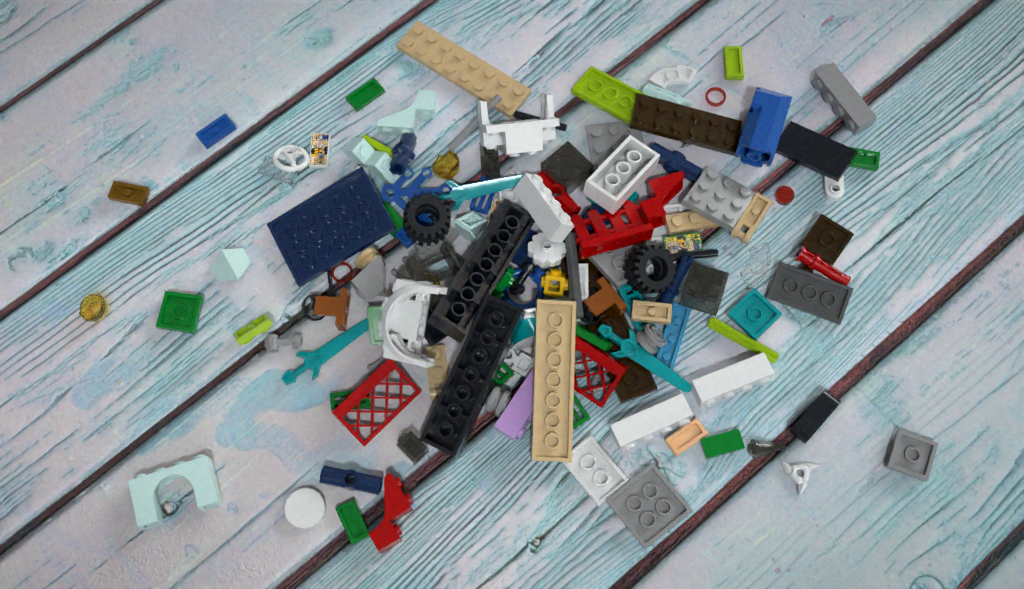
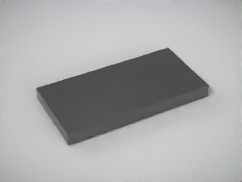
(809, 293)

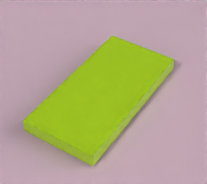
(606, 93)

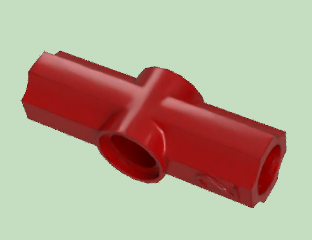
(567, 203)

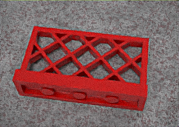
(603, 360)
(368, 386)

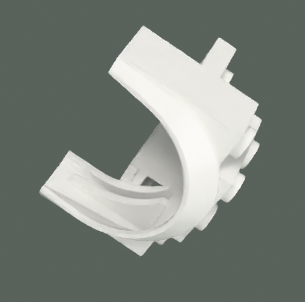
(521, 135)
(407, 319)

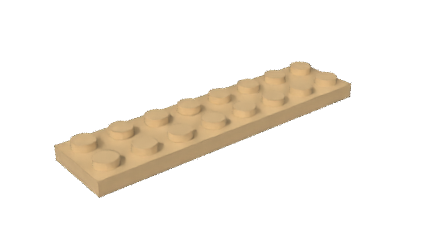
(463, 68)
(553, 381)

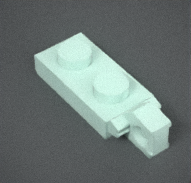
(660, 93)

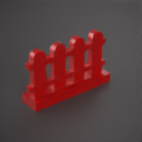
(611, 239)

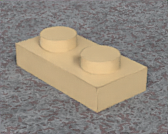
(651, 312)

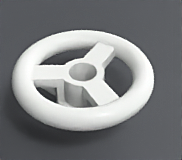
(290, 154)

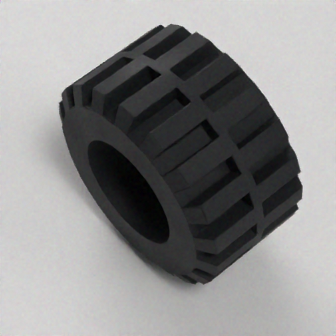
(431, 206)
(663, 269)

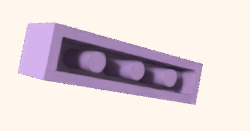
(518, 412)

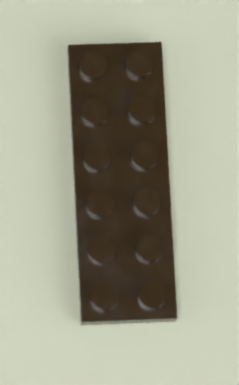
(685, 124)

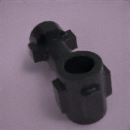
(517, 286)

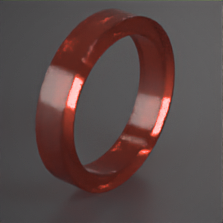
(715, 89)
(345, 280)

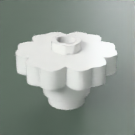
(545, 252)

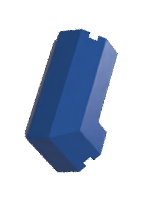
(763, 127)

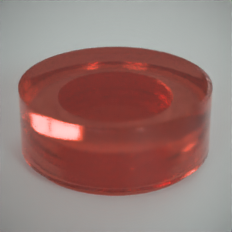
(784, 195)

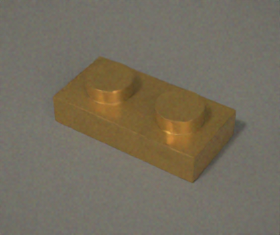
(129, 193)

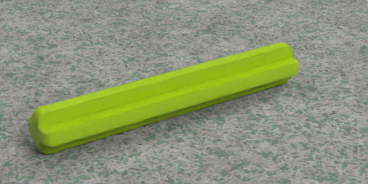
(742, 339)

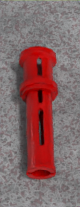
(814, 262)

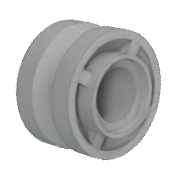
(651, 338)
(497, 401)

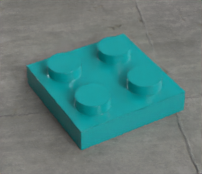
(754, 314)

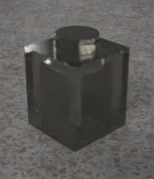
(412, 447)

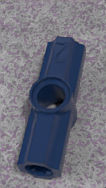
(403, 153)
(675, 161)
(363, 483)

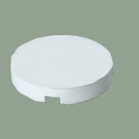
(305, 508)

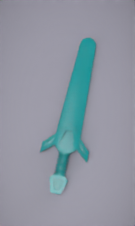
(469, 191)
(630, 349)
(315, 359)

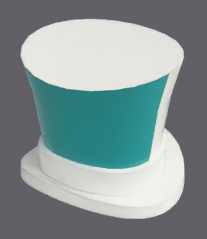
(526, 331)

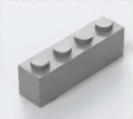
(843, 99)

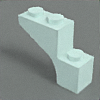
(406, 119)
(376, 161)

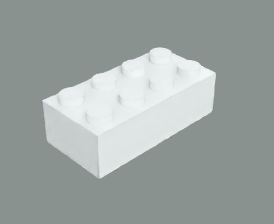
(621, 174)

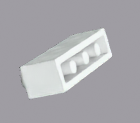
(543, 207)
(732, 379)
(650, 422)

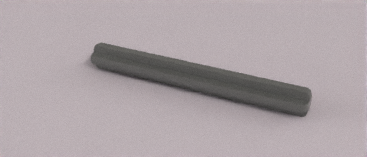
(573, 273)

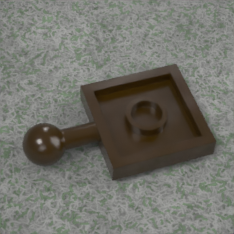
(826, 240)

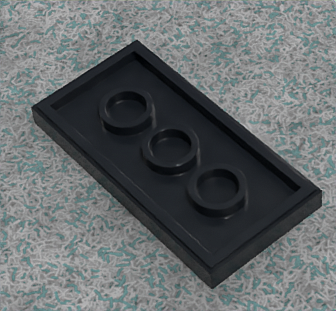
(815, 151)

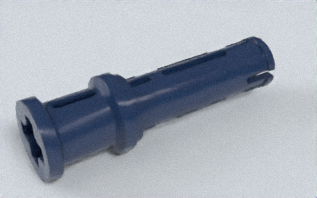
(682, 268)

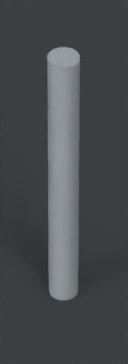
(470, 127)

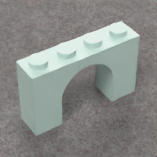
(146, 489)

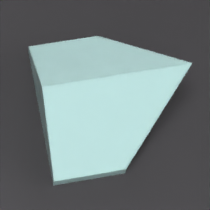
(471, 226)
(230, 264)

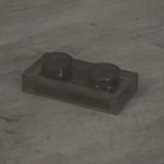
(489, 162)

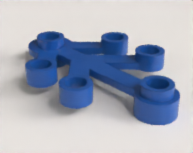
(412, 191)

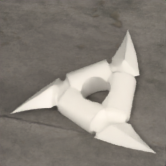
(801, 481)

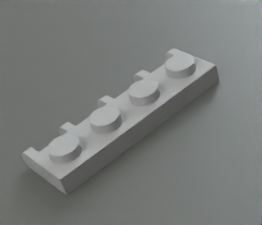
(425, 252)

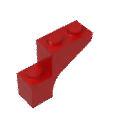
(660, 192)
(396, 507)

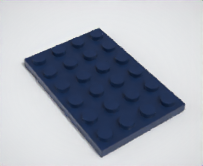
(331, 226)

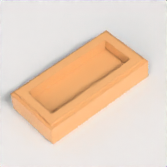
(686, 437)

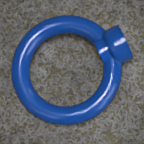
(536, 278)

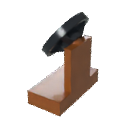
(602, 301)
(330, 306)

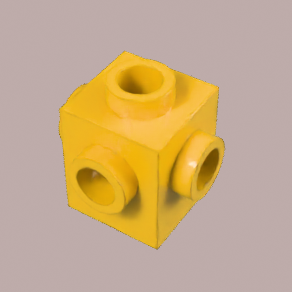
(551, 289)

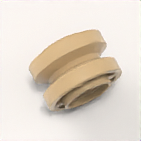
(366, 257)

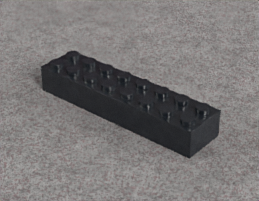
(481, 271)
(472, 375)

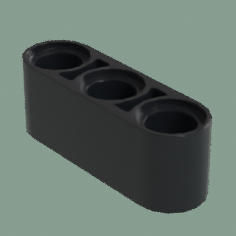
(815, 416)

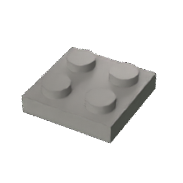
(912, 455)

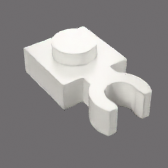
(521, 365)

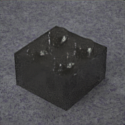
(568, 167)
(704, 289)

